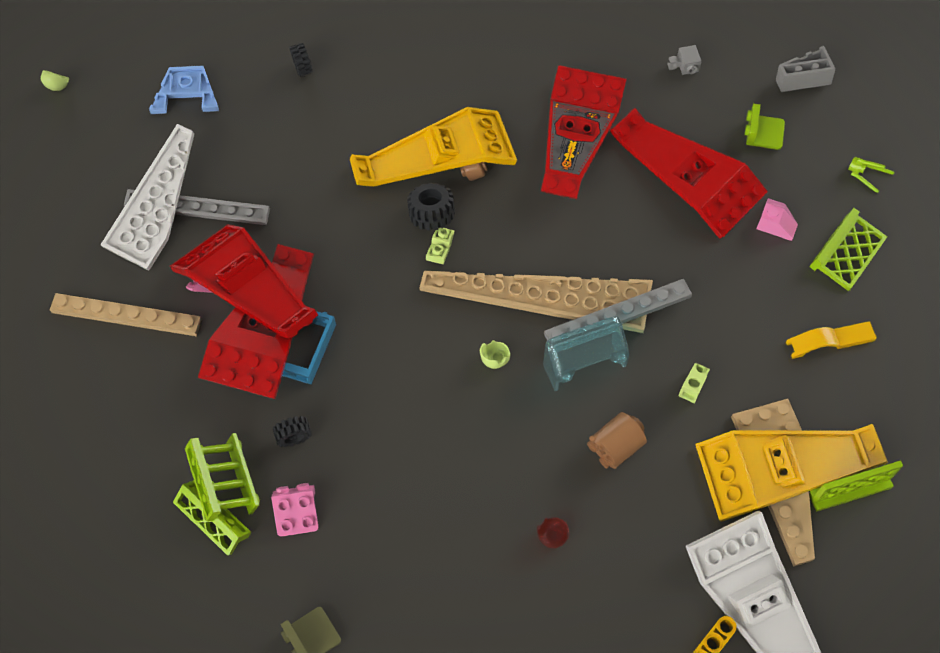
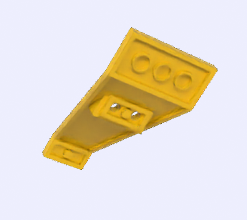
(451, 143)
(748, 476)

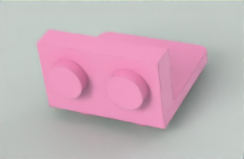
(295, 510)

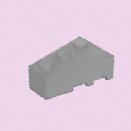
(806, 72)

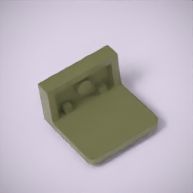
(311, 633)

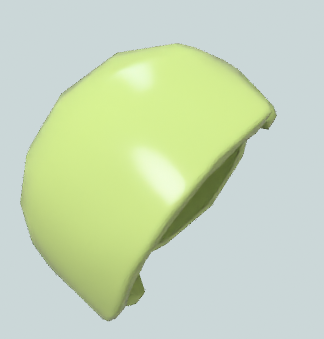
(54, 81)
(494, 354)

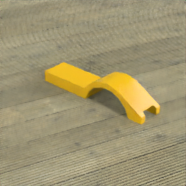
(837, 337)

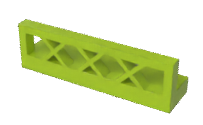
(225, 522)

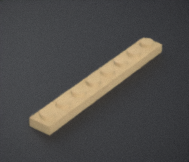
(126, 314)

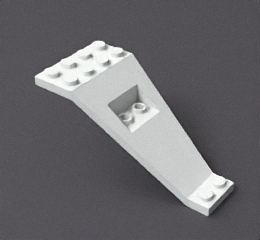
(744, 569)

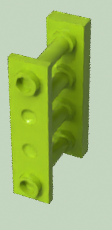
(206, 487)

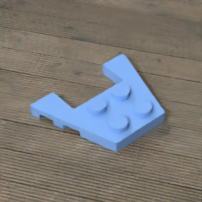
(184, 83)

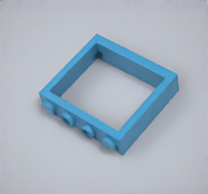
(307, 375)

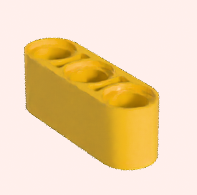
(717, 635)

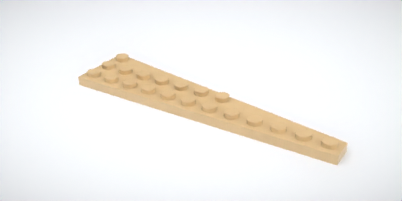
(540, 294)

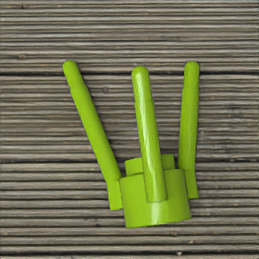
(859, 165)

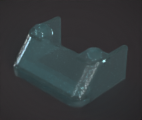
(584, 348)

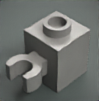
(687, 59)

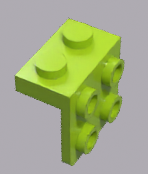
(763, 130)

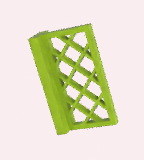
(837, 238)
(854, 486)

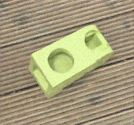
(694, 383)

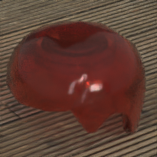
(553, 532)

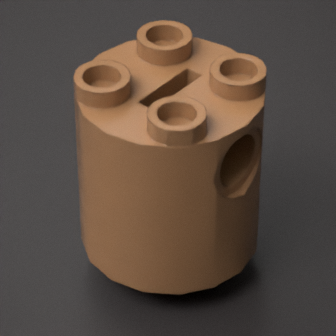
(618, 440)

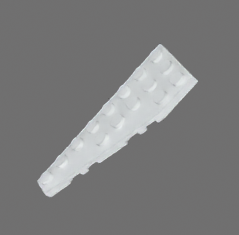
(149, 214)

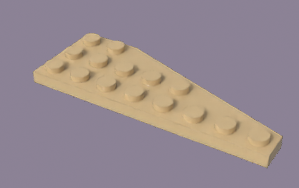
(793, 514)

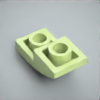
(440, 245)

